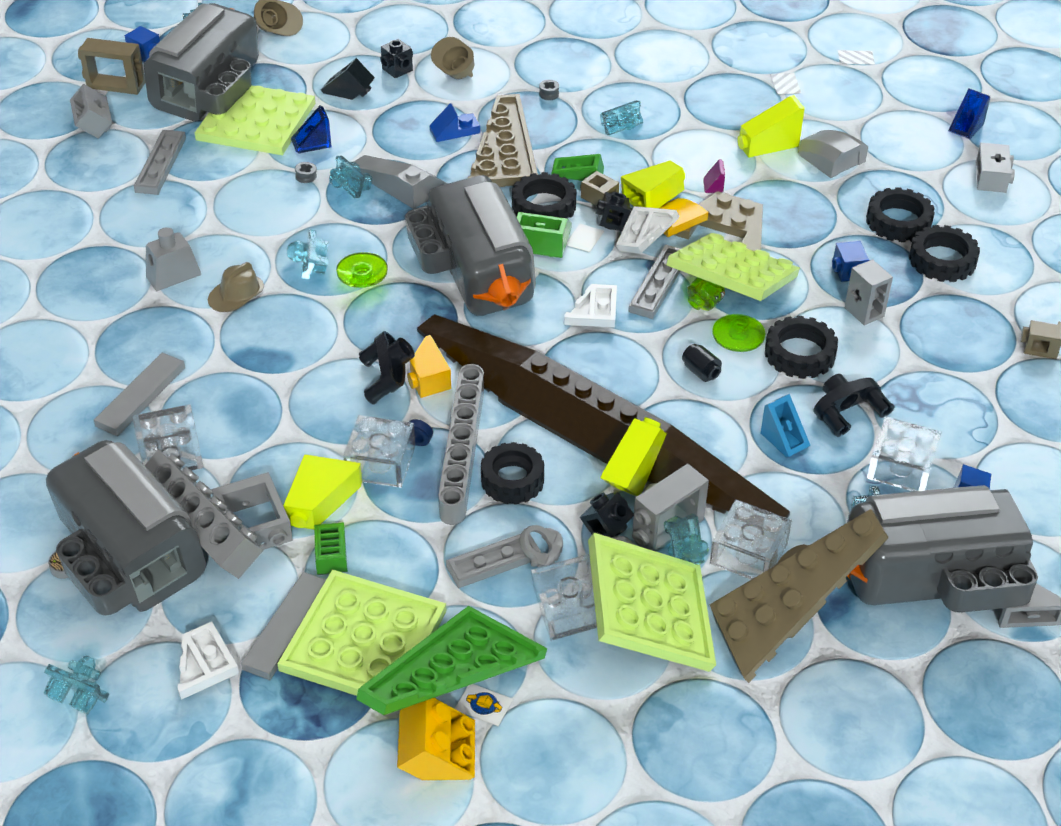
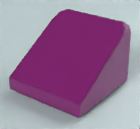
(715, 178)

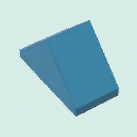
(783, 426)

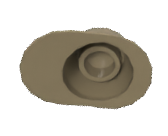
(278, 17)
(453, 57)
(236, 288)

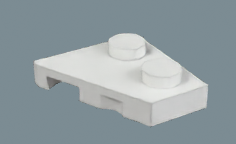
(644, 228)
(594, 308)
(204, 660)

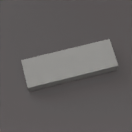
(488, 561)

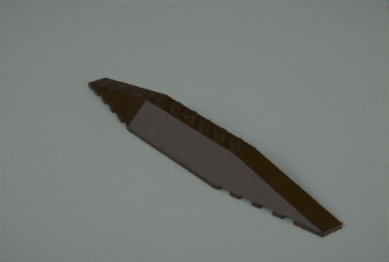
(584, 410)

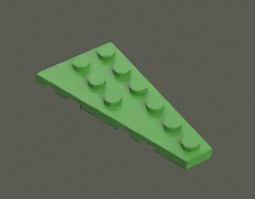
(450, 658)

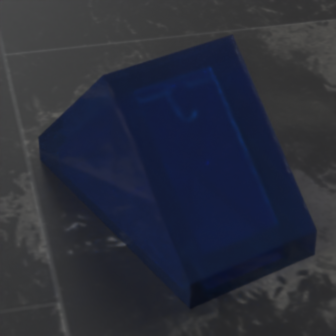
(970, 114)
(313, 133)

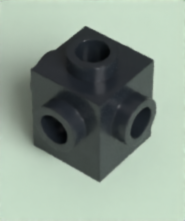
(396, 58)
(613, 211)
(607, 515)

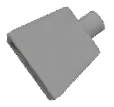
(169, 260)

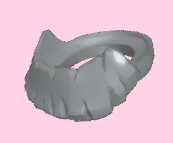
(552, 538)

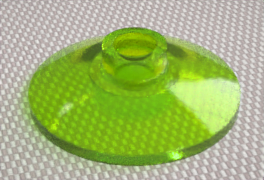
(362, 269)
(738, 332)

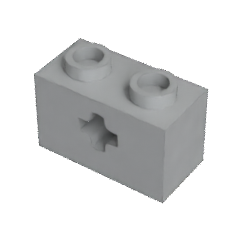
(91, 111)
(994, 167)
(868, 292)

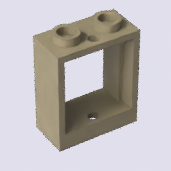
(114, 50)

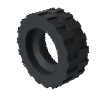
(512, 490)

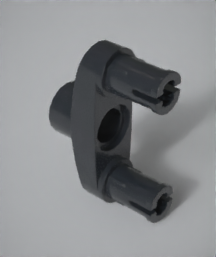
(392, 359)
(843, 395)

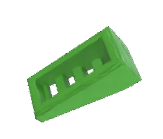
(578, 166)
(330, 562)

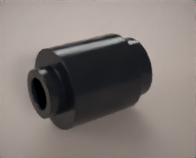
(702, 362)

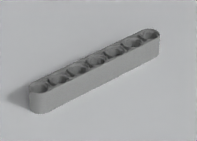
(461, 445)

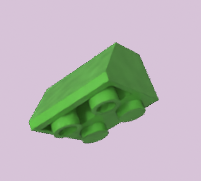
(545, 233)

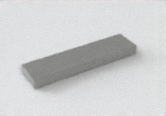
(160, 162)
(655, 286)
(139, 394)
(276, 636)

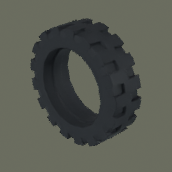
(544, 184)
(899, 199)
(940, 268)
(798, 364)

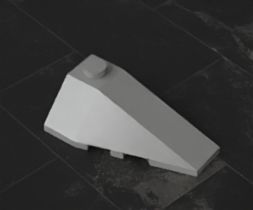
(400, 179)

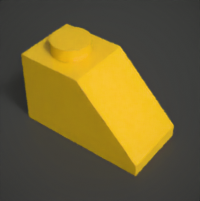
(429, 370)

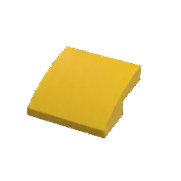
(689, 215)

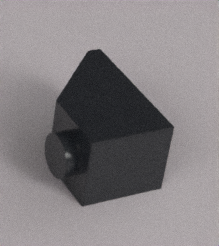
(349, 81)

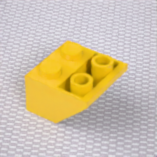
(436, 742)

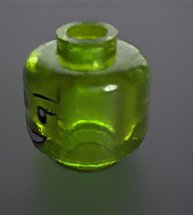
(704, 294)

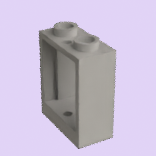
(254, 492)
(676, 495)

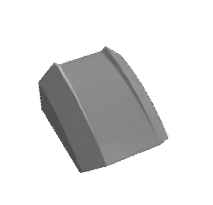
(833, 151)

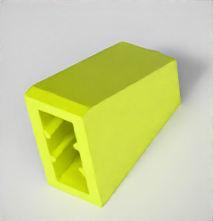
(773, 129)
(653, 185)
(635, 457)
(320, 489)

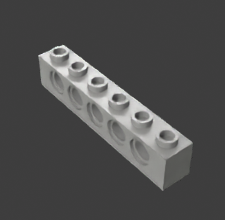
(217, 531)

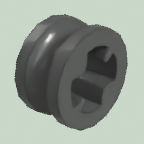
(549, 90)
(305, 172)

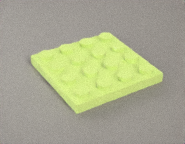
(258, 120)
(734, 266)
(650, 603)
(357, 631)

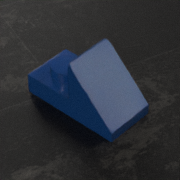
(451, 126)

